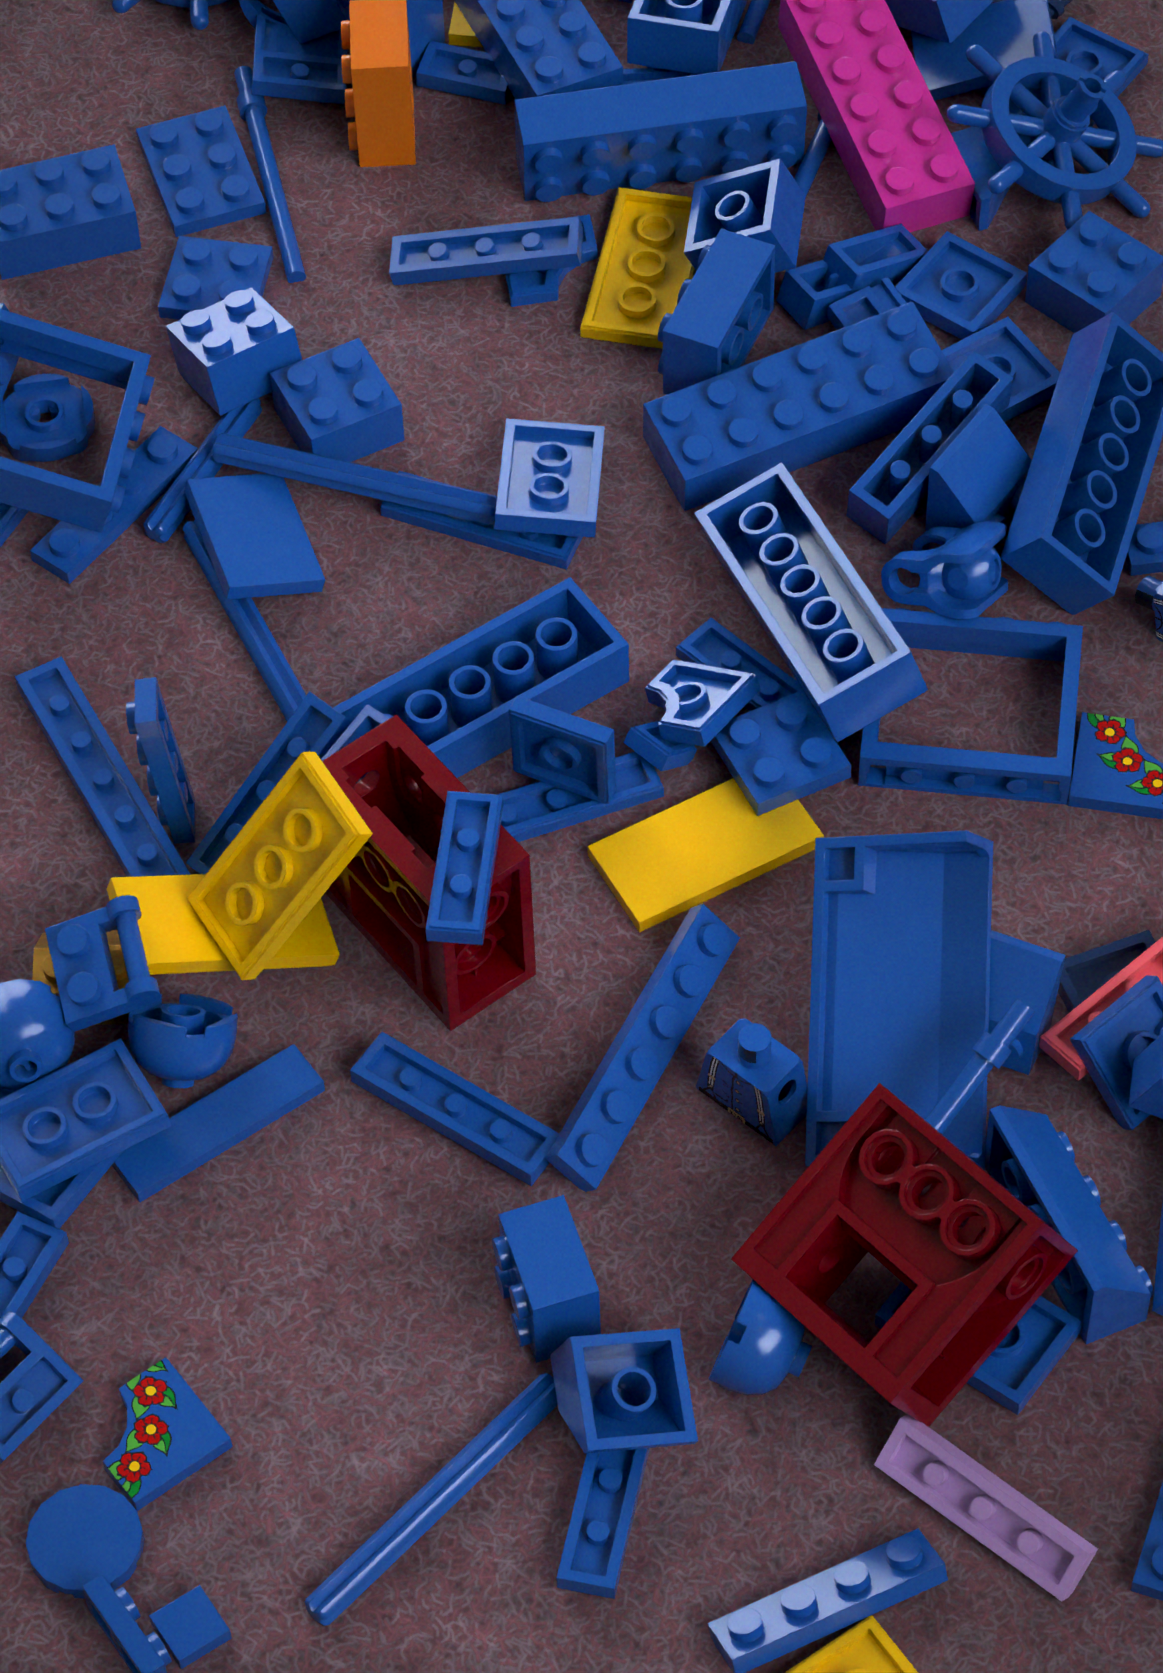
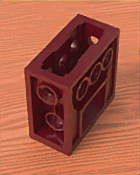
(392, 878)
(964, 1281)

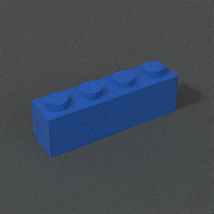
(900, 475)

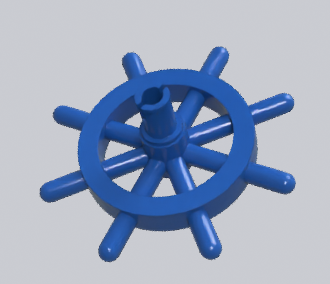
(1057, 130)

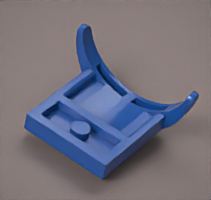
(293, 69)

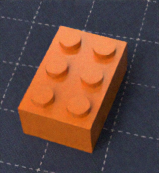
(380, 83)

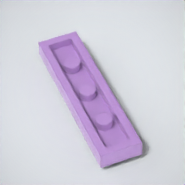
(986, 1507)

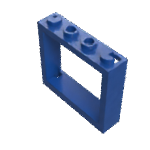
(95, 359)
(971, 770)

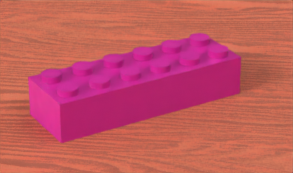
(878, 111)

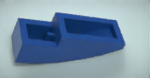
(847, 269)

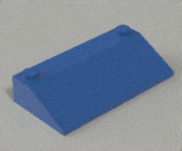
(898, 977)

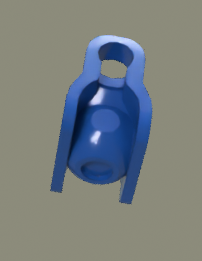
(955, 578)

